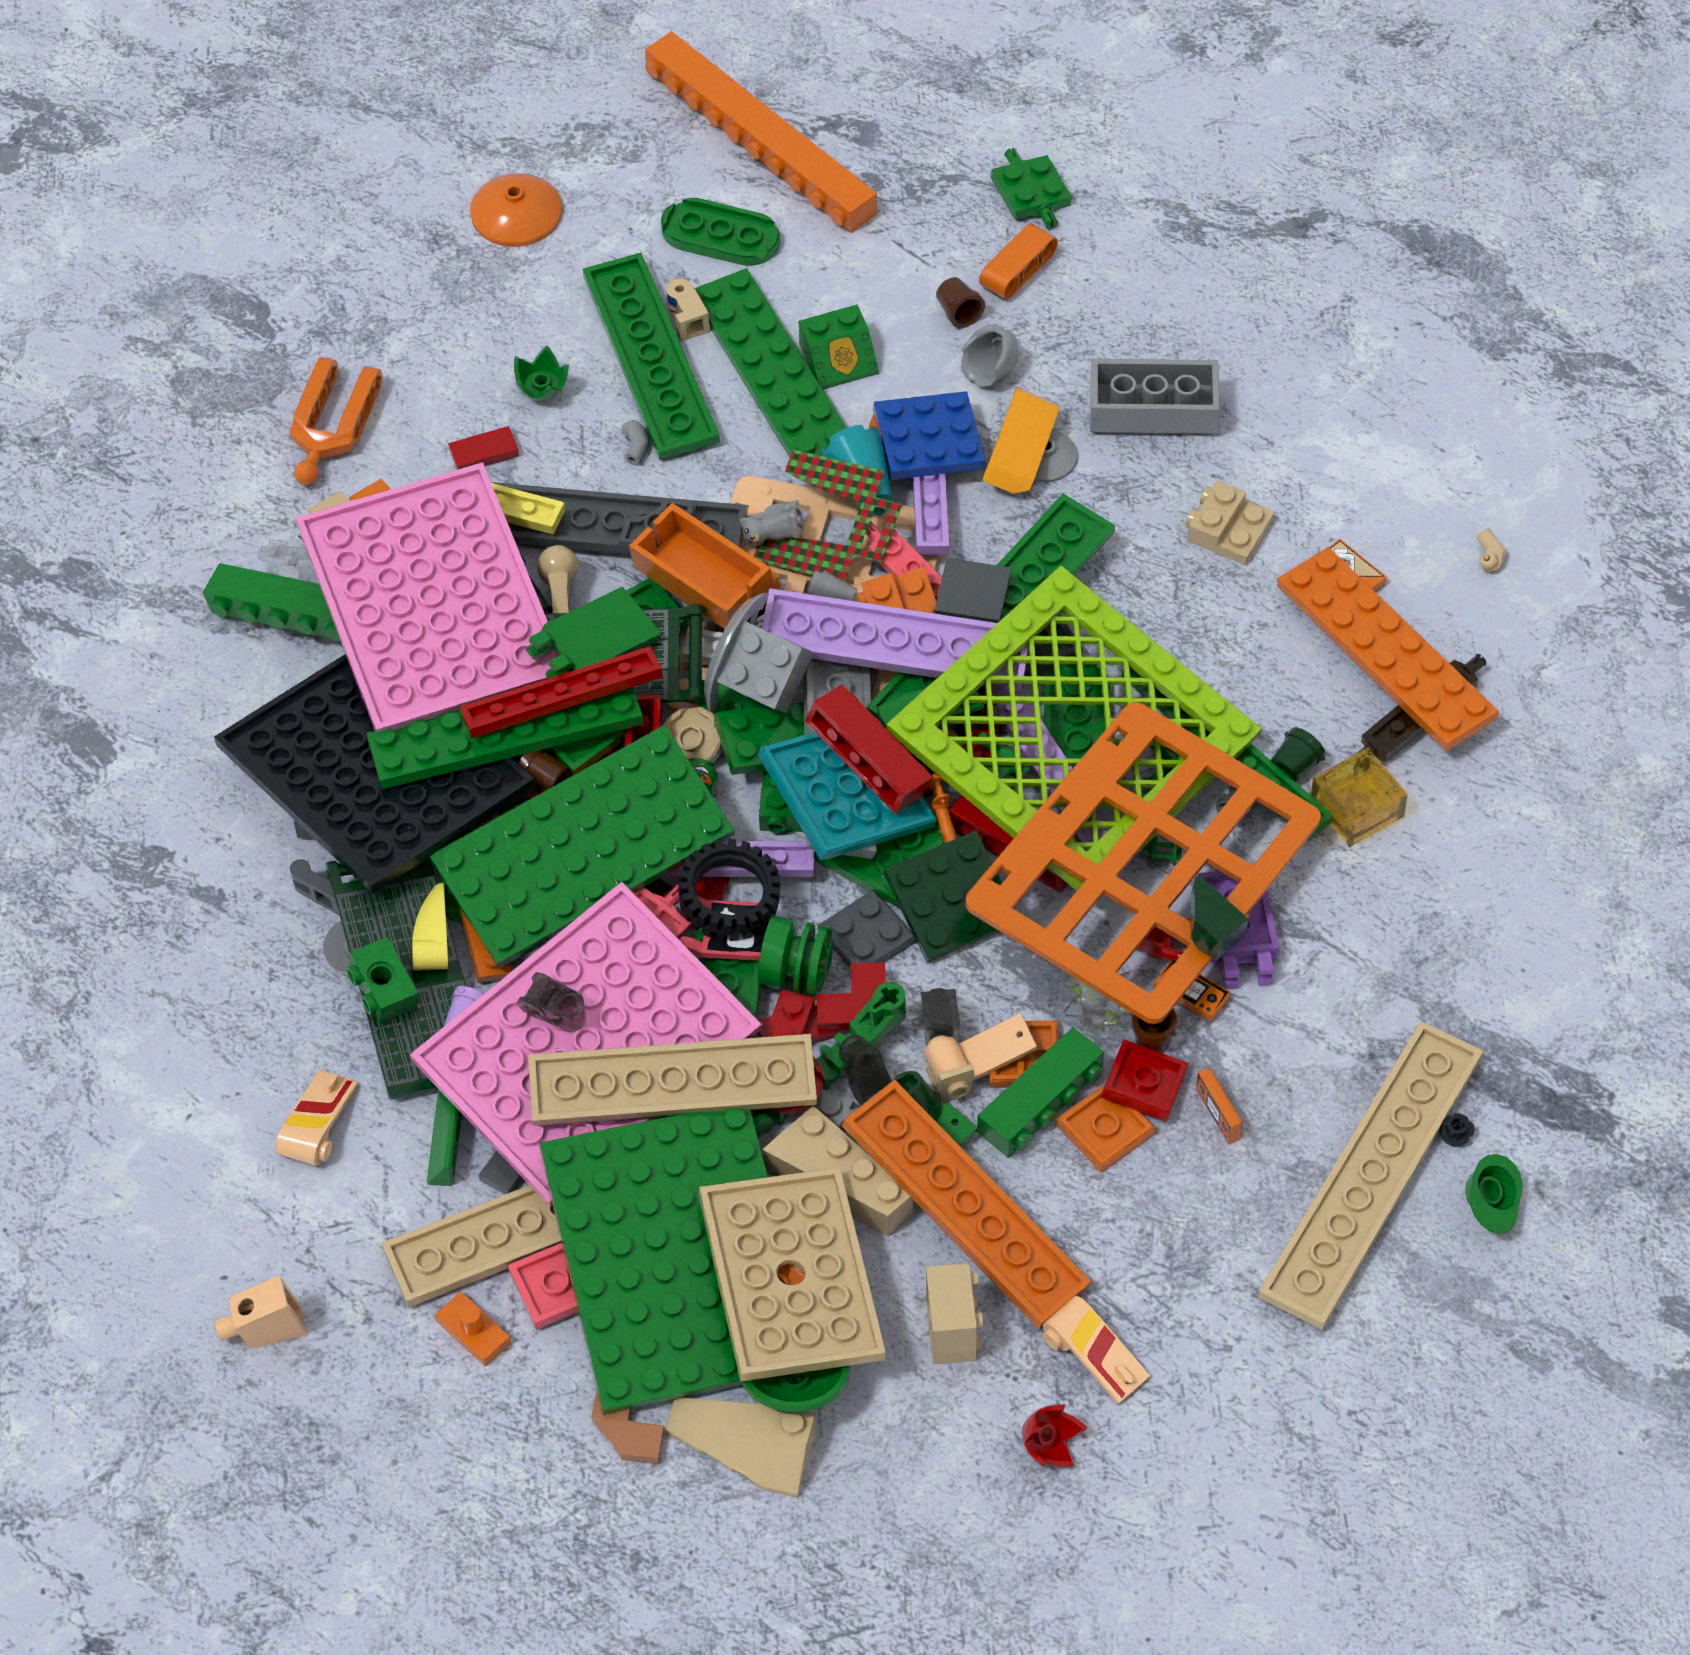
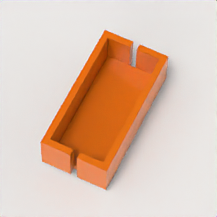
(699, 564)

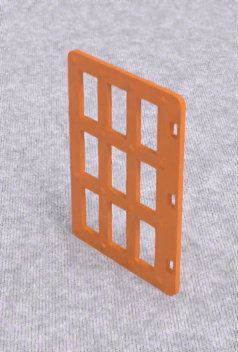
(1083, 790)

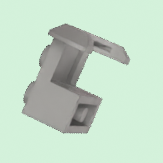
(755, 662)

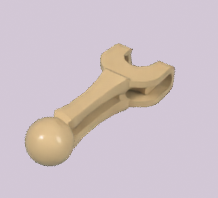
(558, 568)

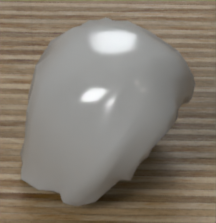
(989, 355)

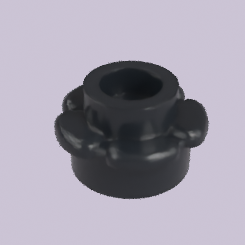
(1453, 1137)

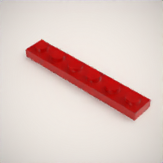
(561, 692)

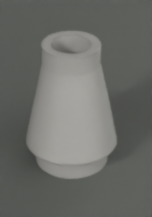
(828, 585)

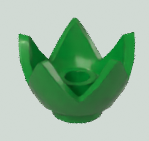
(543, 371)

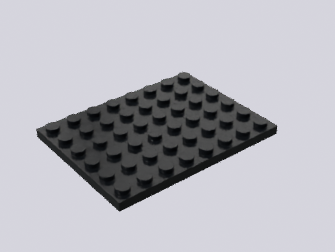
(319, 768)

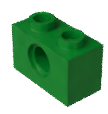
(382, 962)

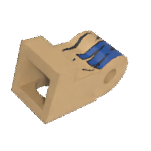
(689, 310)

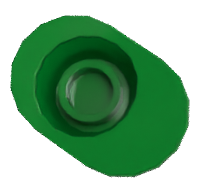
(1495, 1193)

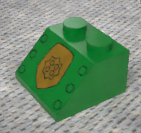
(838, 347)

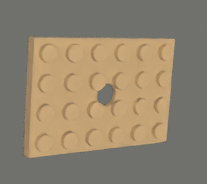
(803, 1223)

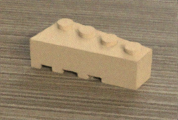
(819, 1144)

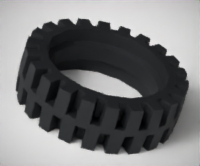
(736, 856)

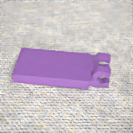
(1260, 939)

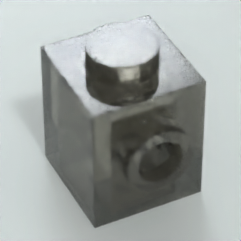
(940, 1014)

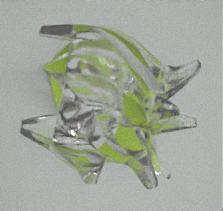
(1094, 1008)

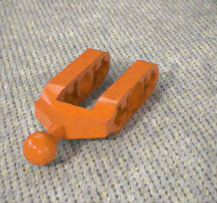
(324, 444)

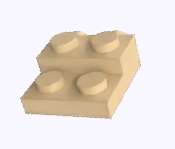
(1228, 522)

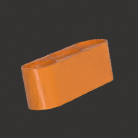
(1018, 261)

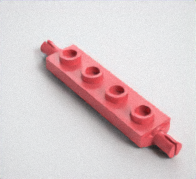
(902, 557)

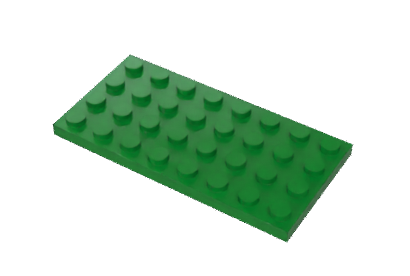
(579, 840)

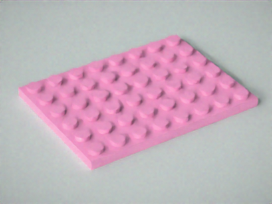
(427, 596)
(636, 993)

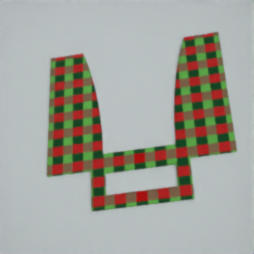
(844, 480)

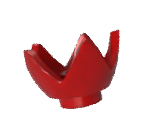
(1047, 1434)

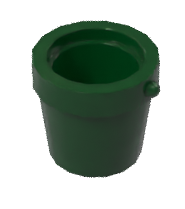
(1298, 753)
(921, 1092)

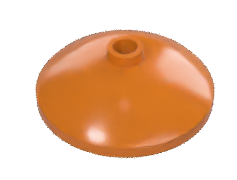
(516, 210)

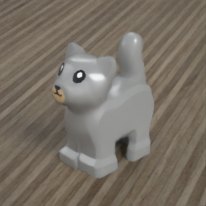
(774, 523)

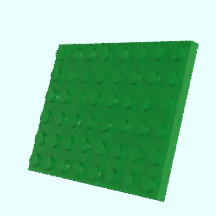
(644, 1251)

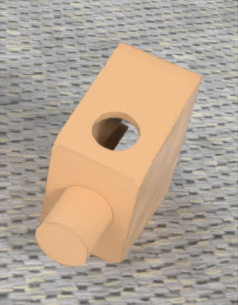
(263, 1315)

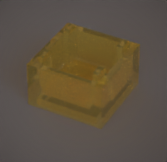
(1359, 796)

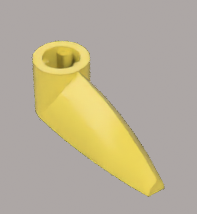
(430, 933)

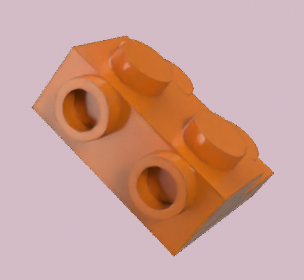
(904, 591)

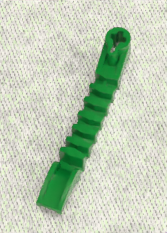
(873, 1022)

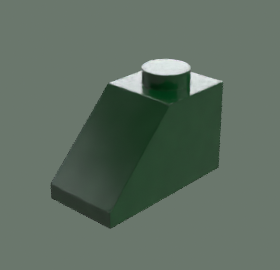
(1214, 921)

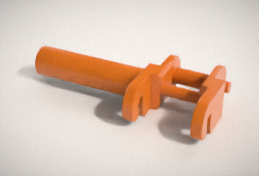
(940, 808)

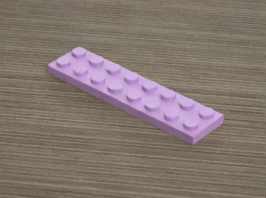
(876, 634)

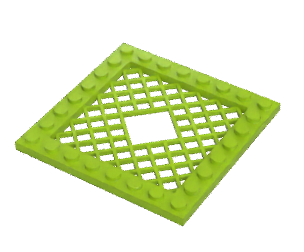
(1061, 592)

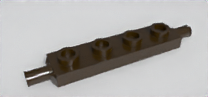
(1398, 728)

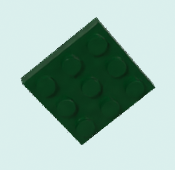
(934, 893)

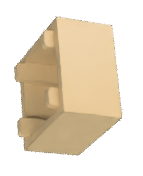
(953, 1313)

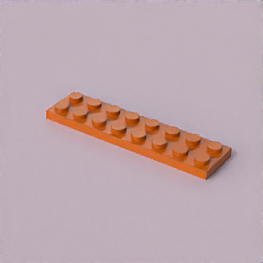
(1388, 649)
(966, 1203)

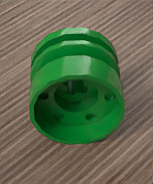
(795, 956)

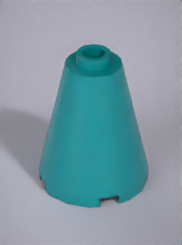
(861, 448)

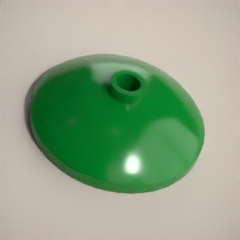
(799, 1391)

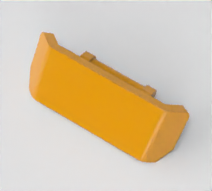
(1021, 442)

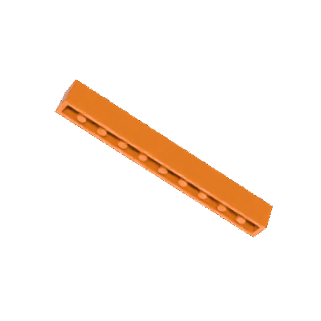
(761, 132)

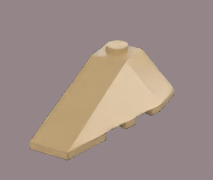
(748, 1438)

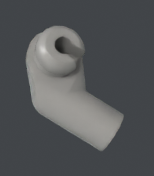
(639, 440)

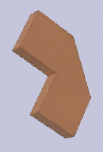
(629, 1439)

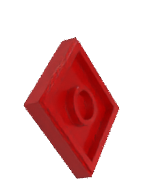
(1145, 1080)

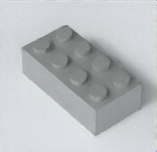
(1154, 396)

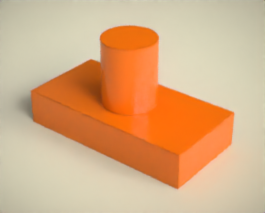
(472, 1328)

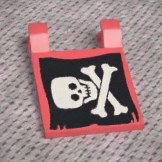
(711, 948)

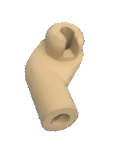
(1494, 551)

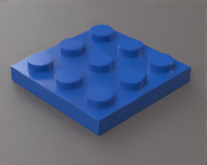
(929, 435)

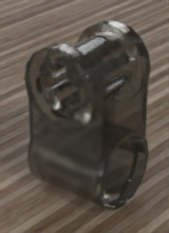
(549, 998)
(863, 1068)

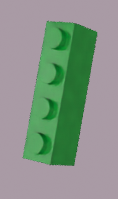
(1041, 1093)

